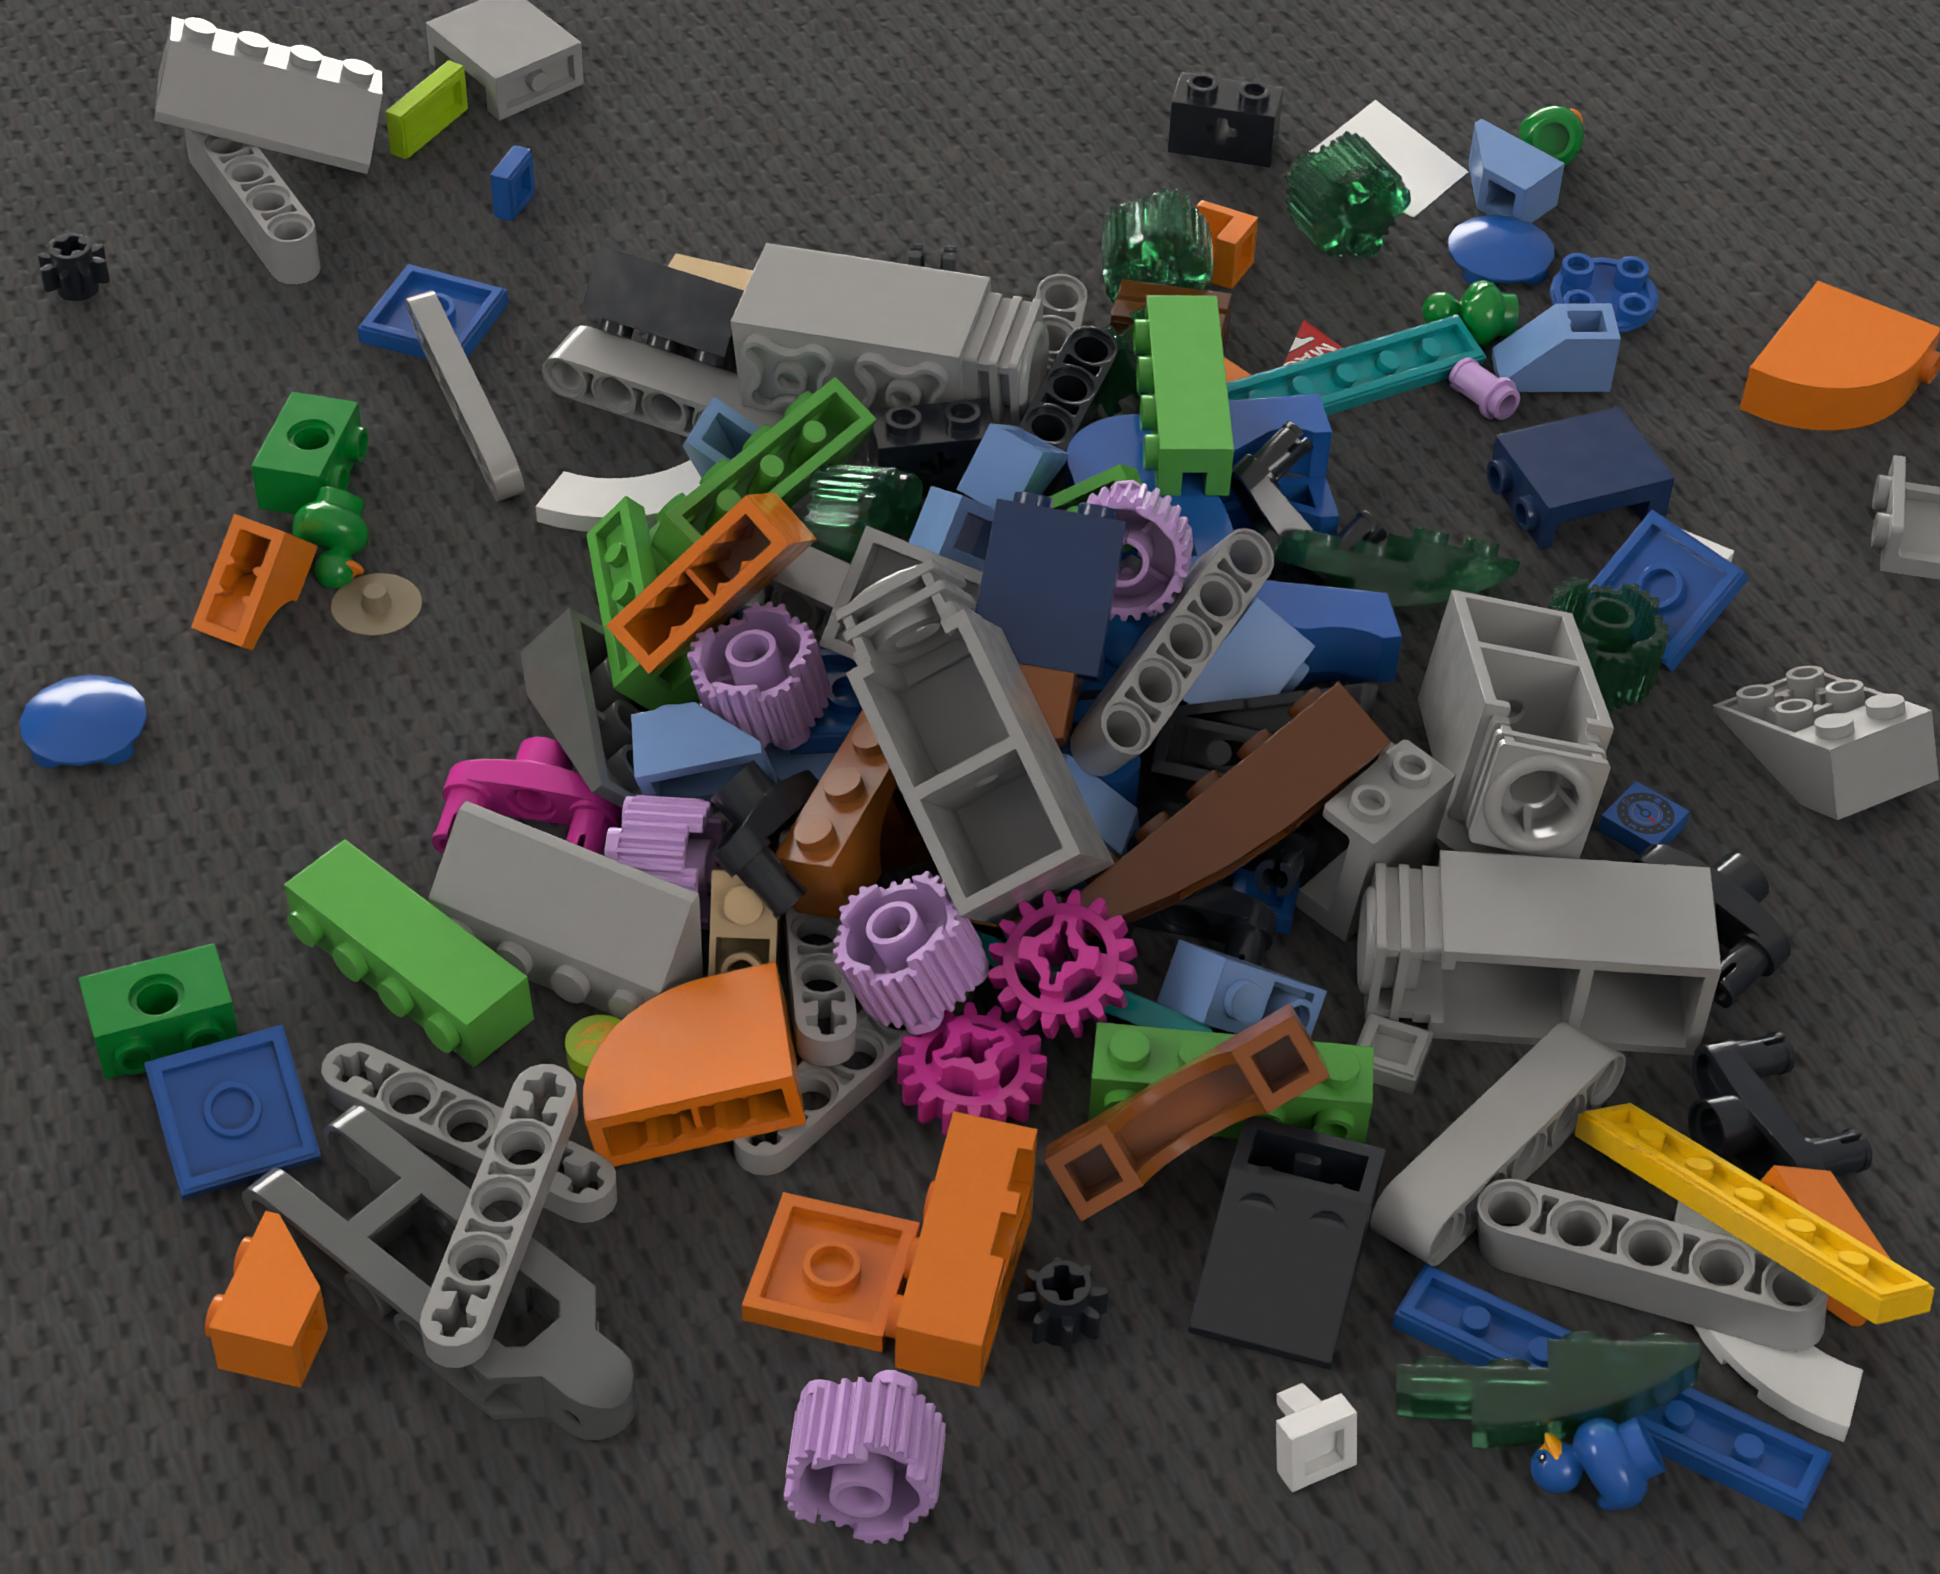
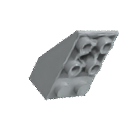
(1834, 739)

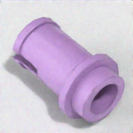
(1494, 395)

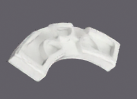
(582, 501)
(1800, 1384)

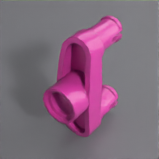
(532, 788)

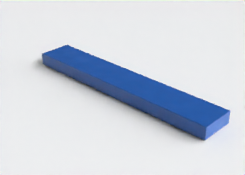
(1686, 1429)

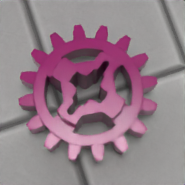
(1044, 941)
(972, 1068)

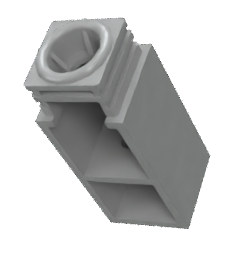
(885, 334)
(1517, 723)
(968, 744)
(1538, 941)

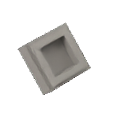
(1398, 1051)

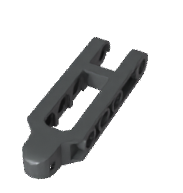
(553, 1377)

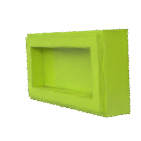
(427, 109)

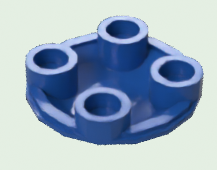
(1501, 250)
(1608, 281)
(83, 722)

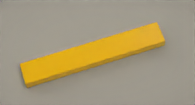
(1756, 1214)

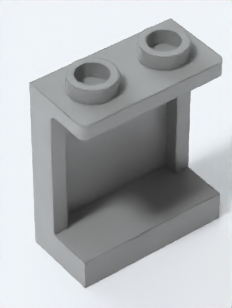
(510, 51)
(1908, 523)
(1390, 819)

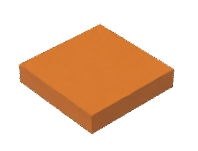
(829, 1271)

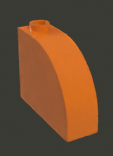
(1840, 363)
(711, 580)
(695, 1069)

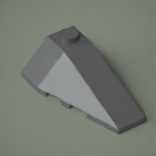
(574, 693)

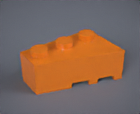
(965, 1250)

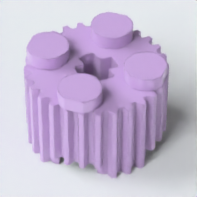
(1162, 543)
(762, 675)
(670, 841)
(908, 952)
(865, 1455)

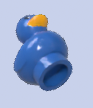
(1612, 1454)

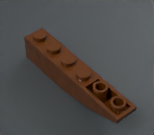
(1244, 811)

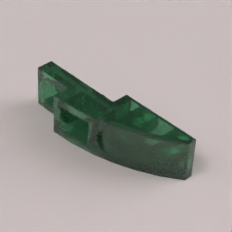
(1406, 568)
(1581, 1381)

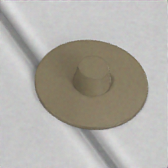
(376, 604)

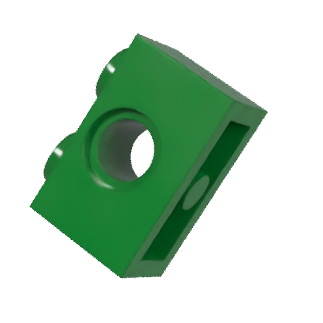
(308, 449)
(158, 1009)

